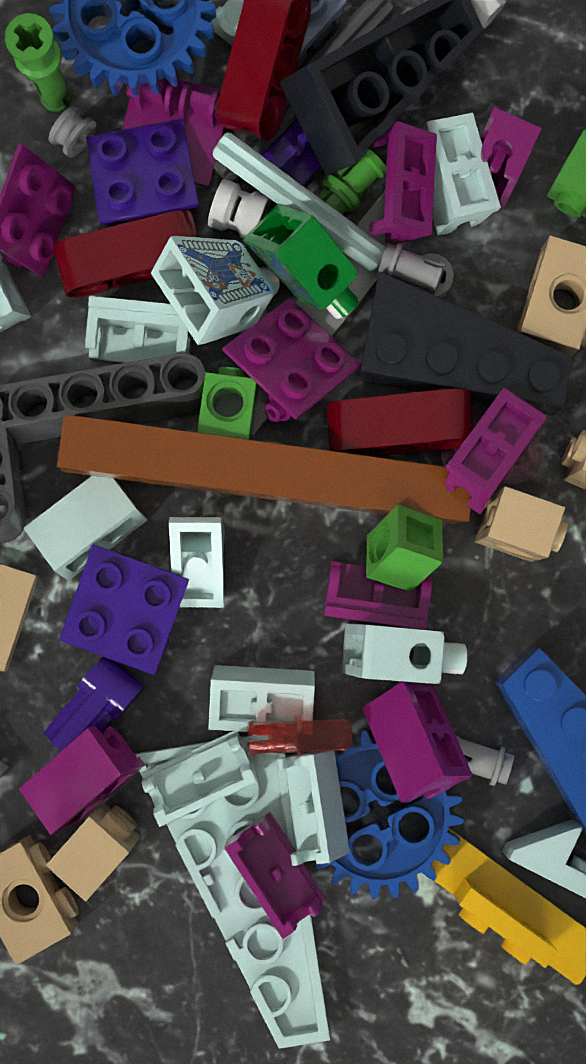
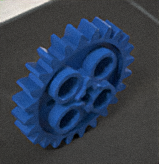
(110, 51)
(401, 855)

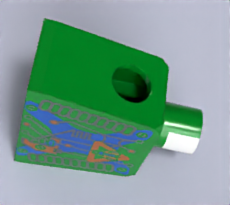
(305, 259)

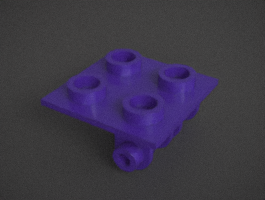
(141, 172)
(124, 609)

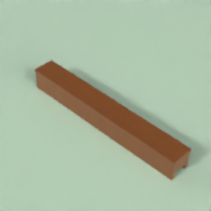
(256, 469)

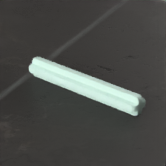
(288, 192)

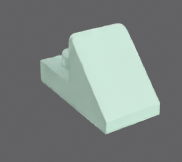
(198, 555)
(548, 853)

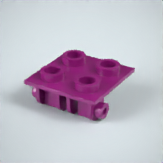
(189, 102)
(32, 211)
(291, 360)

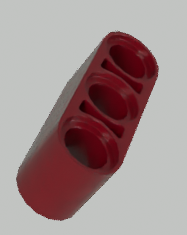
(261, 56)
(118, 253)
(400, 423)

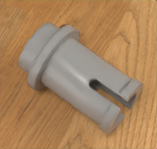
(411, 267)
(487, 761)

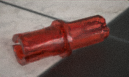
(300, 736)

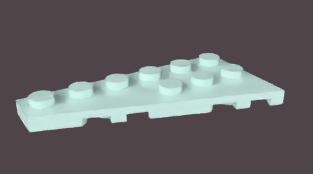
(278, 970)

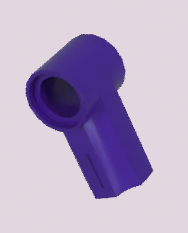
(101, 698)

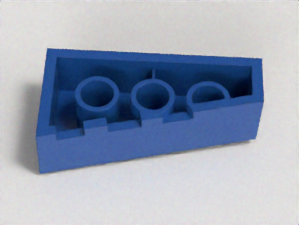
(554, 721)

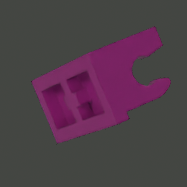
(506, 148)
(408, 183)
(493, 448)
(367, 600)
(416, 741)
(80, 778)
(265, 863)

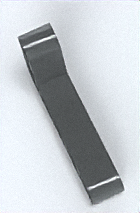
(61, 396)

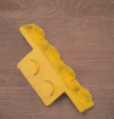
(513, 910)

